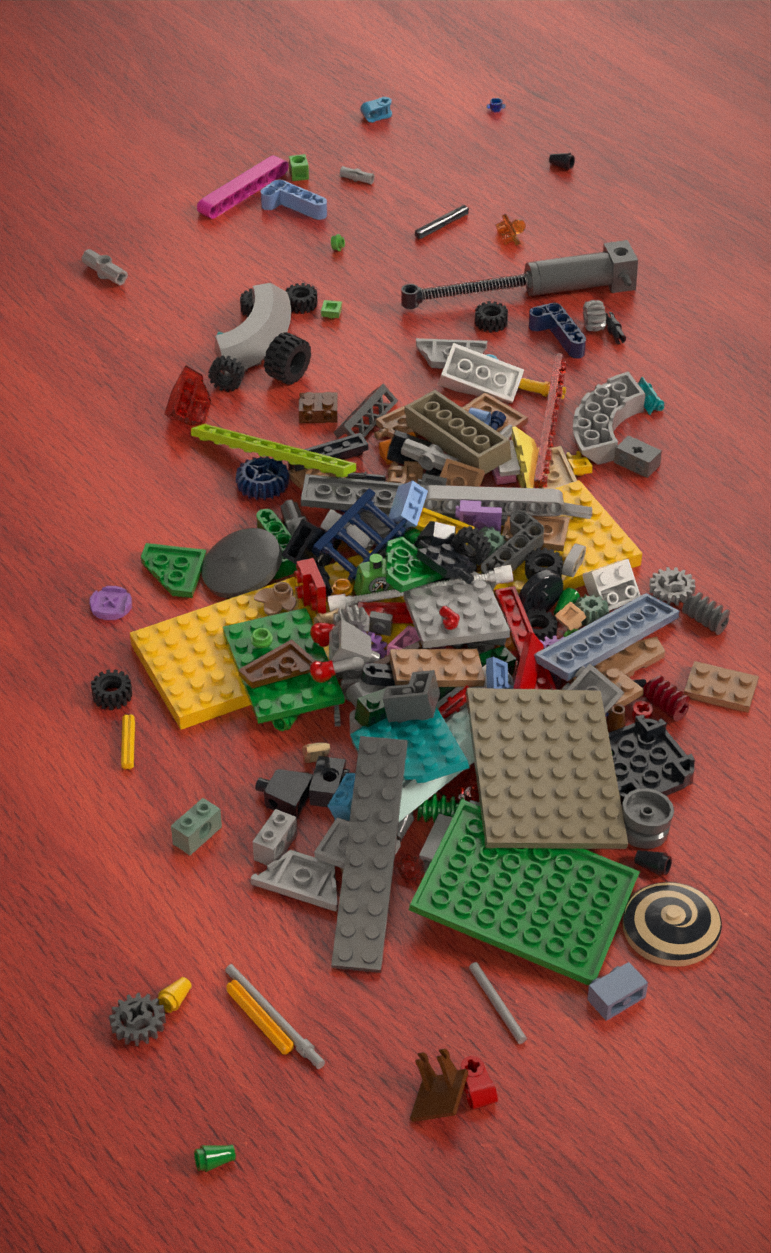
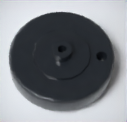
(541, 591)

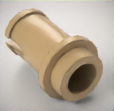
(325, 618)

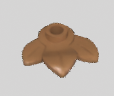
(276, 598)

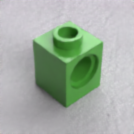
(298, 167)

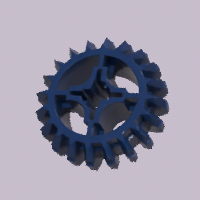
(262, 478)

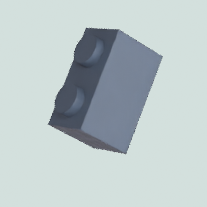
(617, 990)

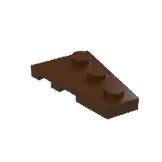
(279, 664)

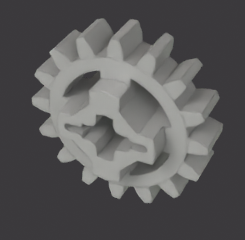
(672, 585)

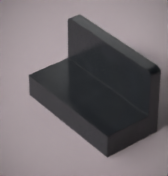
(396, 443)

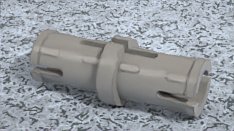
(357, 175)

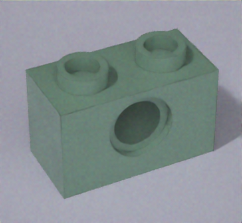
(196, 826)

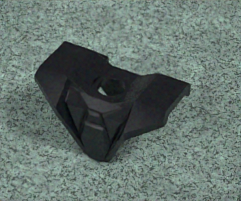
(435, 535)

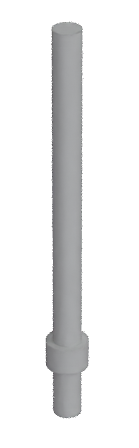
(303, 1046)

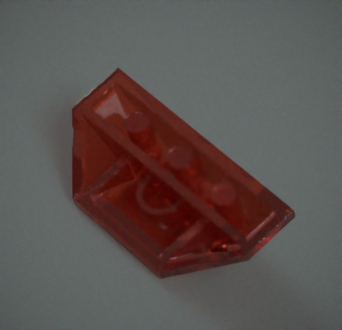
(189, 399)

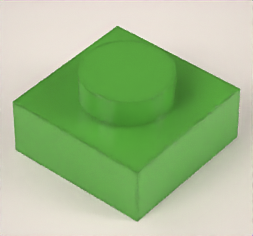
(331, 309)

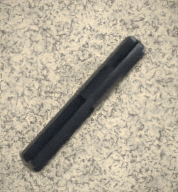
(441, 221)

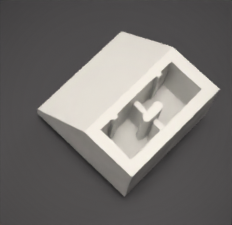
(613, 582)

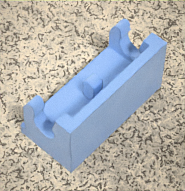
(408, 503)

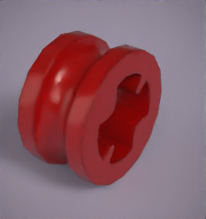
(642, 708)

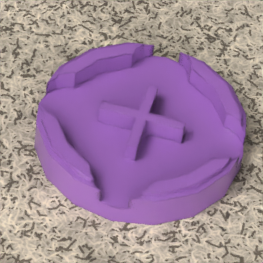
(110, 603)

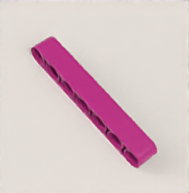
(242, 187)

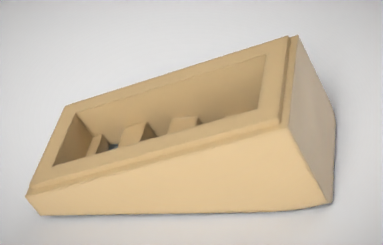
(312, 751)

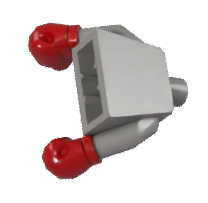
(347, 649)

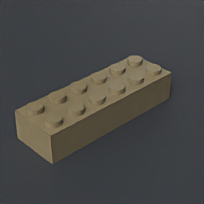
(457, 432)

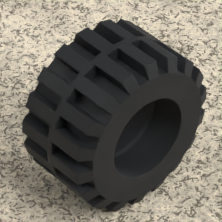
(287, 358)

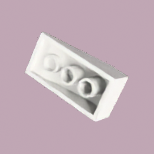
(479, 374)

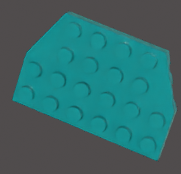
(430, 748)

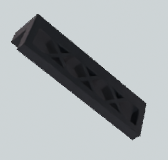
(341, 449)

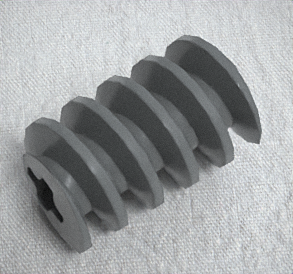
(706, 613)

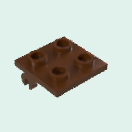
(438, 1094)

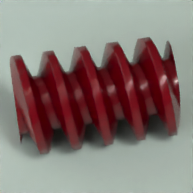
(666, 697)

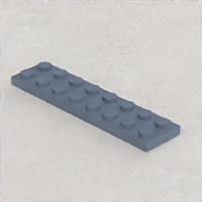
(606, 636)

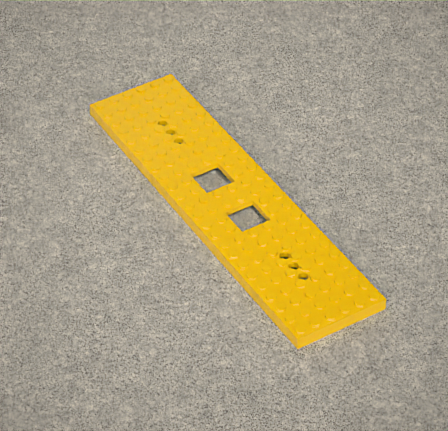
(196, 669)

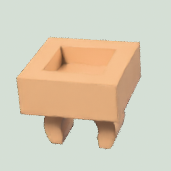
(570, 616)

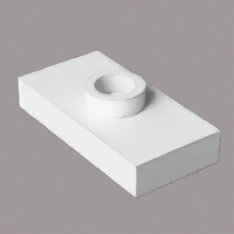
(512, 466)

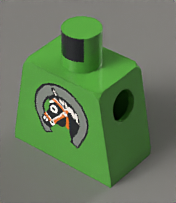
(372, 576)

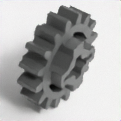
(137, 1019)

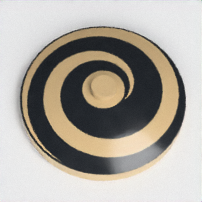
(672, 924)

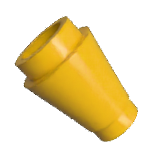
(174, 994)

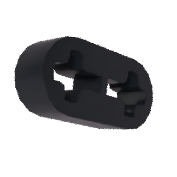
(377, 674)

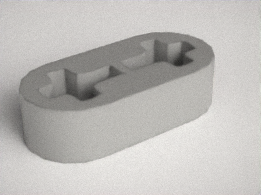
(574, 560)

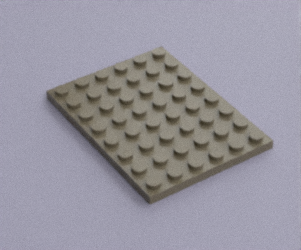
(545, 769)

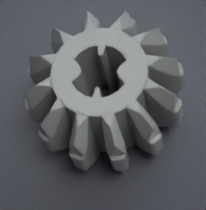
(594, 315)
(354, 616)

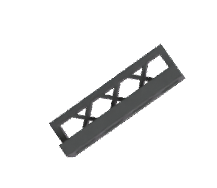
(361, 410)

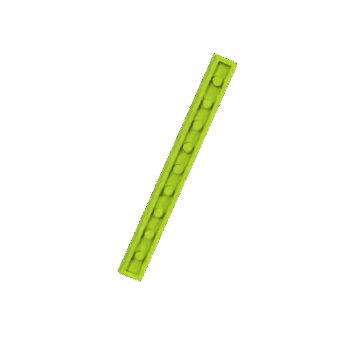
(276, 450)

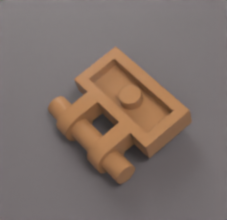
(410, 472)

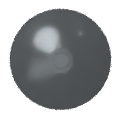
(242, 562)

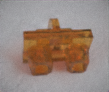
(509, 230)

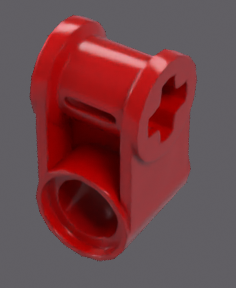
(478, 1086)

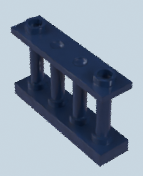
(352, 517)

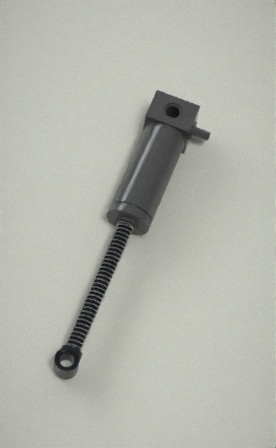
(612, 268)

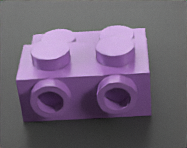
(477, 516)

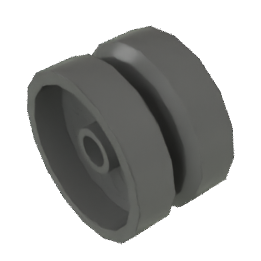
(647, 818)

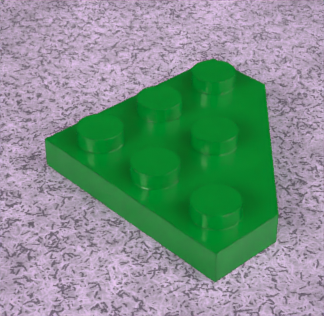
(174, 567)
(404, 569)

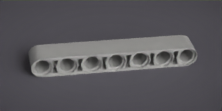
(531, 500)

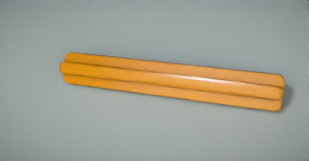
(260, 1017)

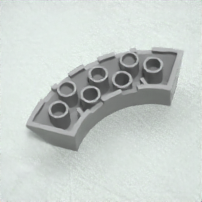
(266, 321)
(602, 413)

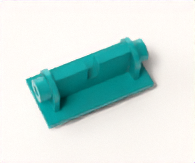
(651, 401)

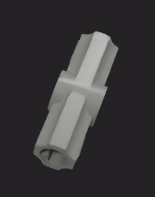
(104, 267)
(426, 456)

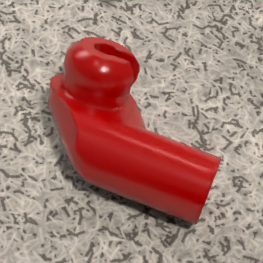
(451, 617)

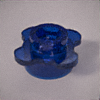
(496, 105)

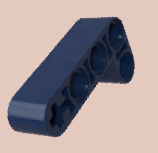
(555, 318)

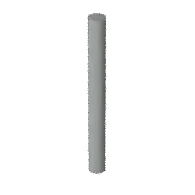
(497, 1003)

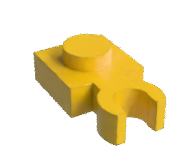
(579, 465)

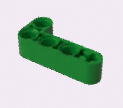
(270, 522)

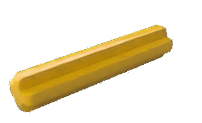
(128, 737)

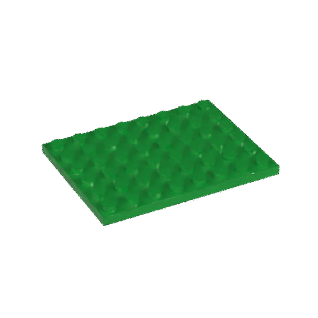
(529, 901)

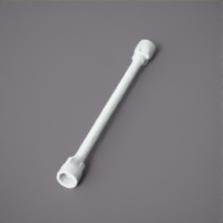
(500, 575)

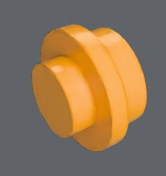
(342, 586)

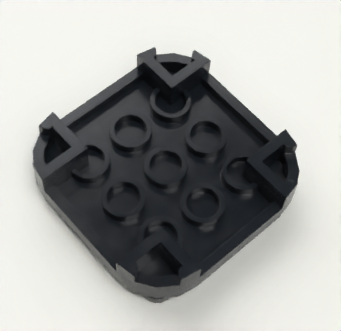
(649, 758)

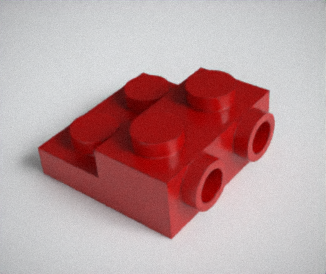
(310, 586)

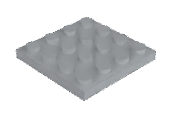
(474, 603)

